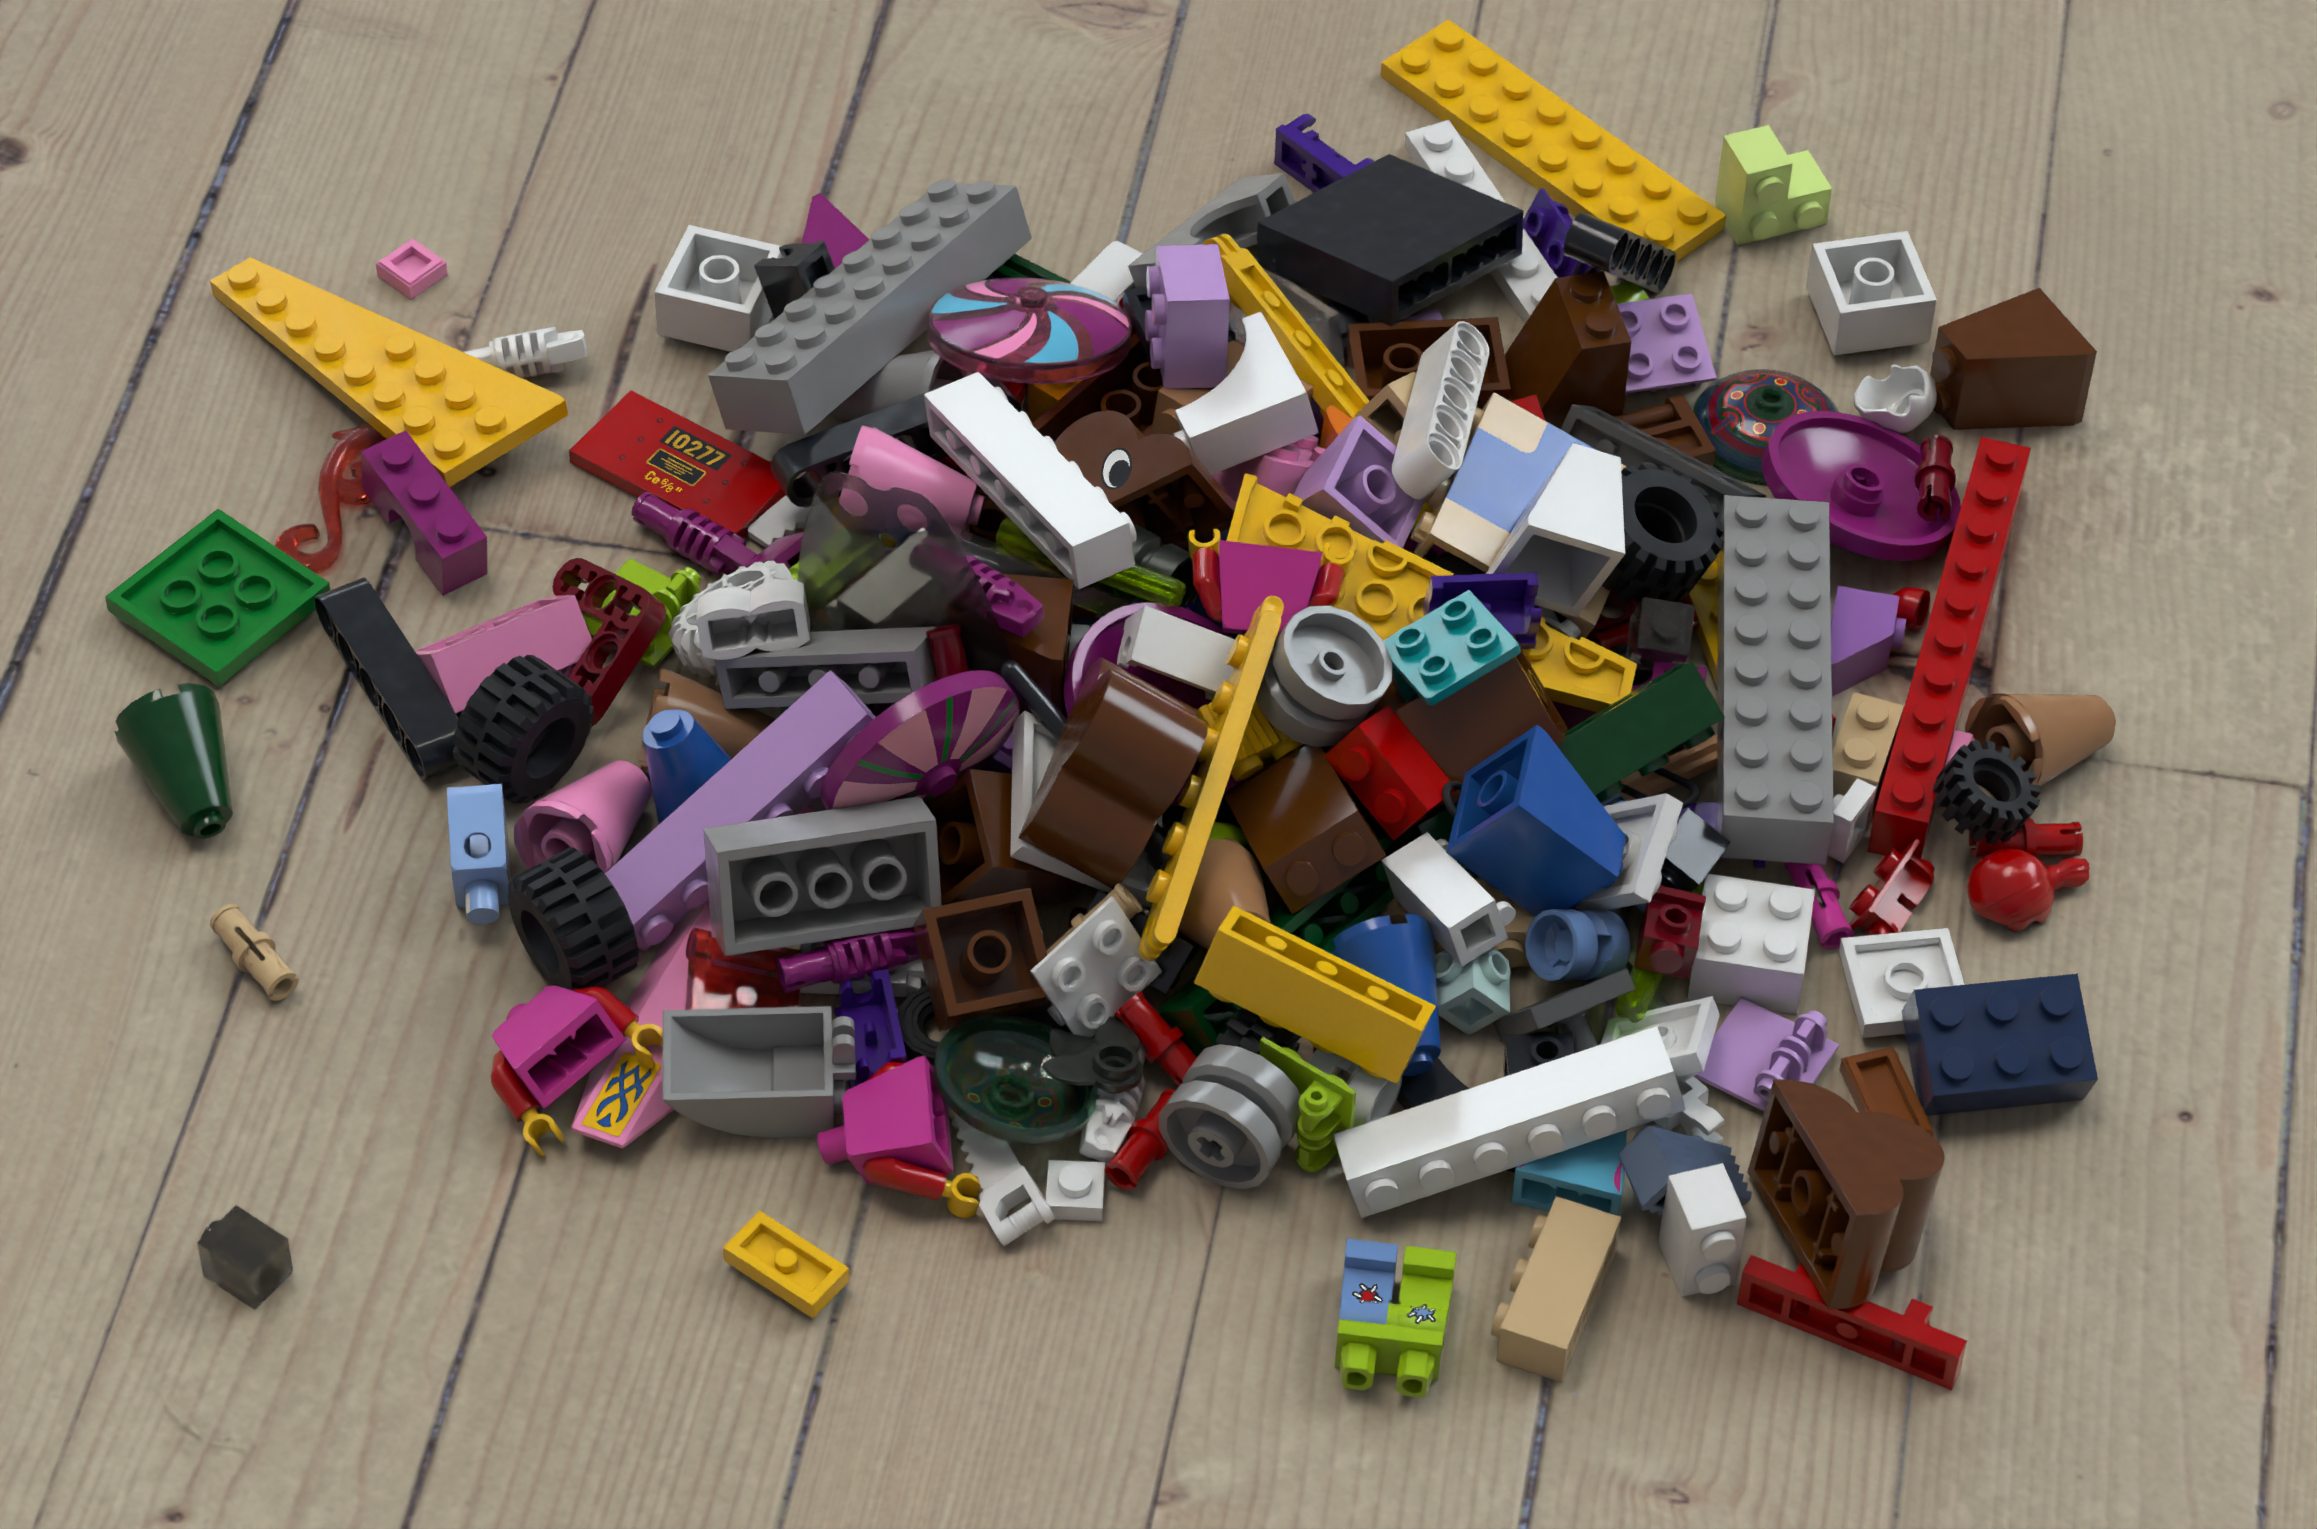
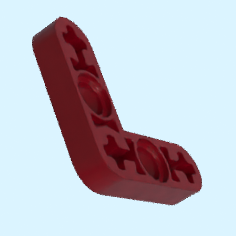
(618, 629)

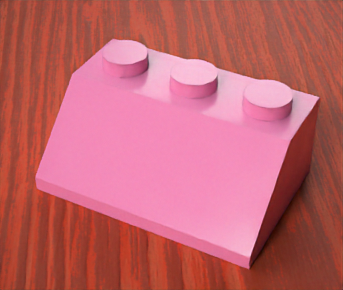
(544, 628)

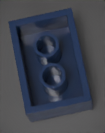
(1999, 1044)

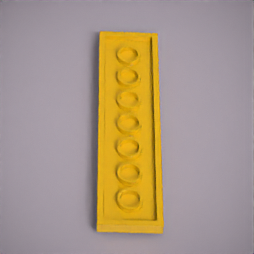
(1548, 140)

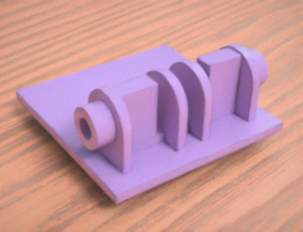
(1665, 344)
(1764, 1047)

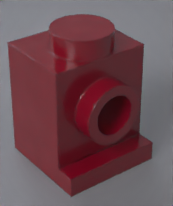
(1670, 932)

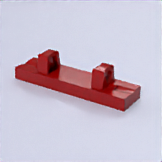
(1868, 1329)

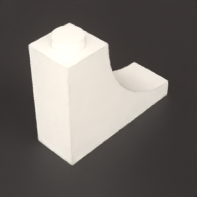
(1251, 409)

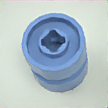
(1577, 944)

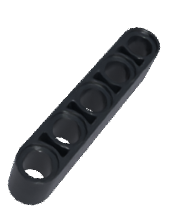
(1619, 252)
(828, 449)
(390, 675)

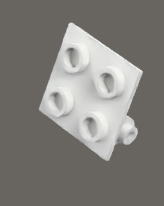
(1094, 970)

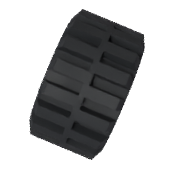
(1667, 535)
(523, 728)
(573, 922)

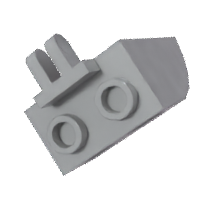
(758, 1068)

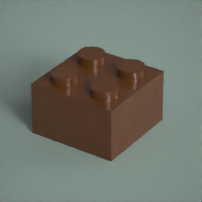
(982, 957)

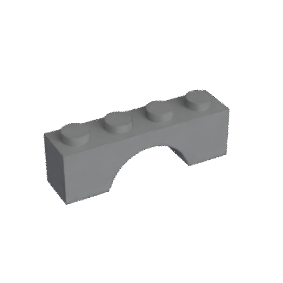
(1230, 213)

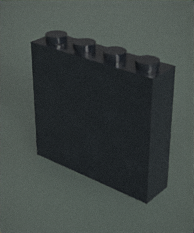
(1390, 239)

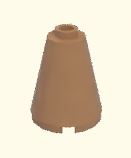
(728, 727)
(2043, 729)
(1224, 879)

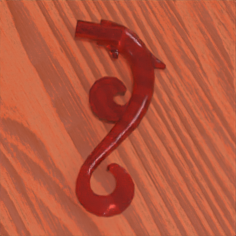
(332, 491)

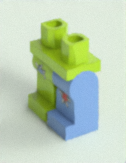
(1393, 1337)

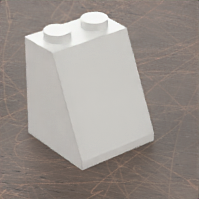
(1570, 531)

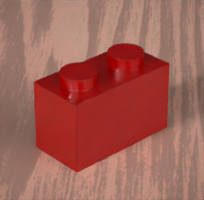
(1389, 772)

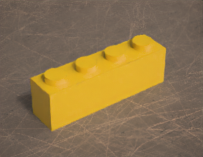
(1314, 995)

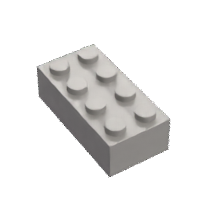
(821, 875)

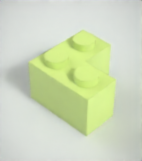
(1767, 189)

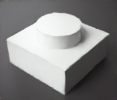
(1075, 1190)

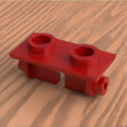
(1900, 878)

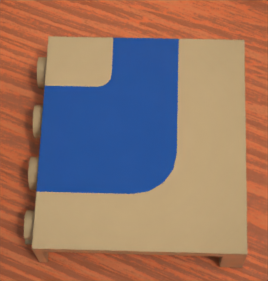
(1500, 474)

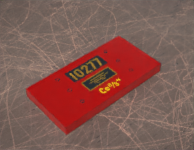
(679, 462)

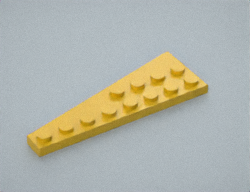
(391, 375)
(1390, 587)

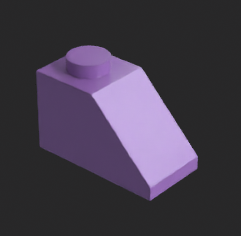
(1862, 635)

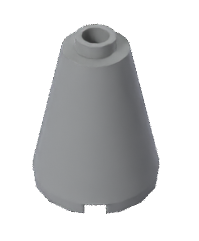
(898, 381)

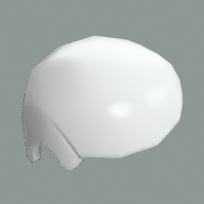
(1899, 400)

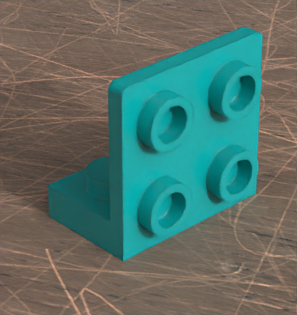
(1448, 649)

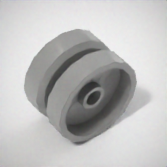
(1323, 676)
(1231, 1116)

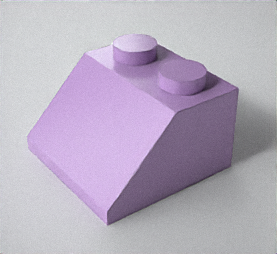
(1358, 485)

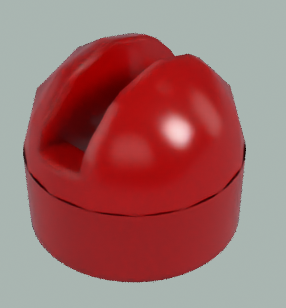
(1913, 606)

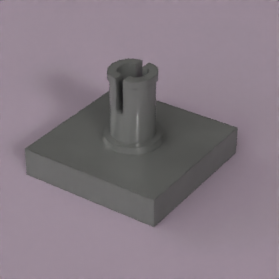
(1567, 1010)

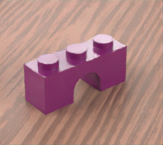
(444, 533)

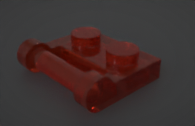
(729, 988)

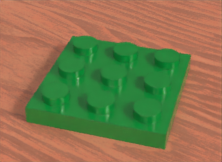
(217, 597)

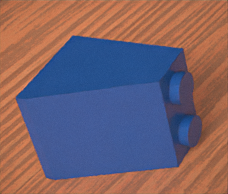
(1535, 827)

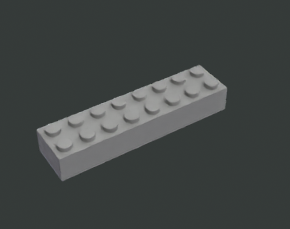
(867, 308)
(1774, 680)

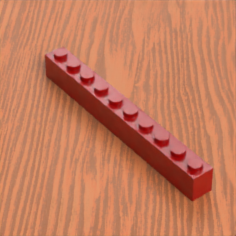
(1949, 647)

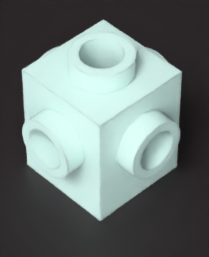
(1475, 992)

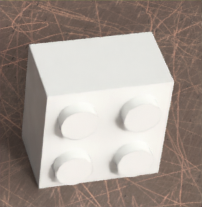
(713, 290)
(1871, 293)
(1752, 943)

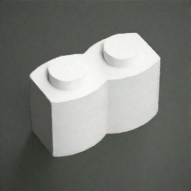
(739, 620)

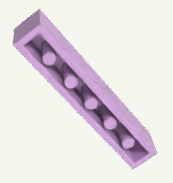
(764, 781)

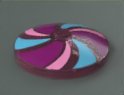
(1029, 330)

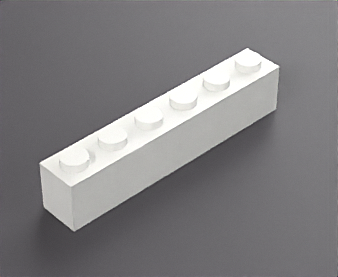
(1030, 480)
(1509, 1122)

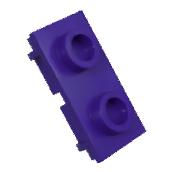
(1547, 227)

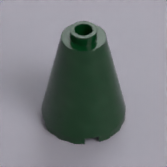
(181, 755)

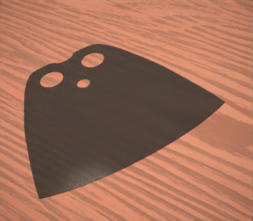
(919, 583)

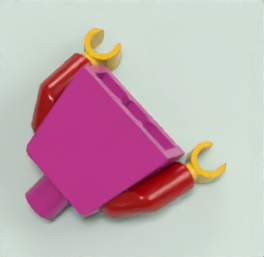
(1239, 576)
(555, 1044)
(901, 1136)

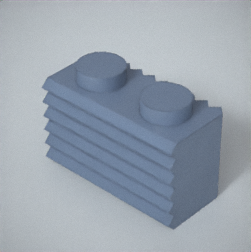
(1661, 1153)

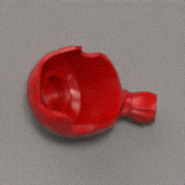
(2018, 886)

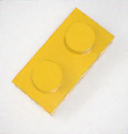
(786, 1264)

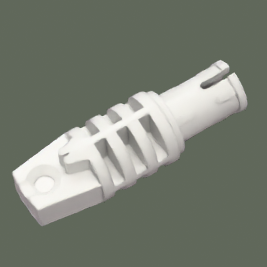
(533, 351)
(1111, 1120)

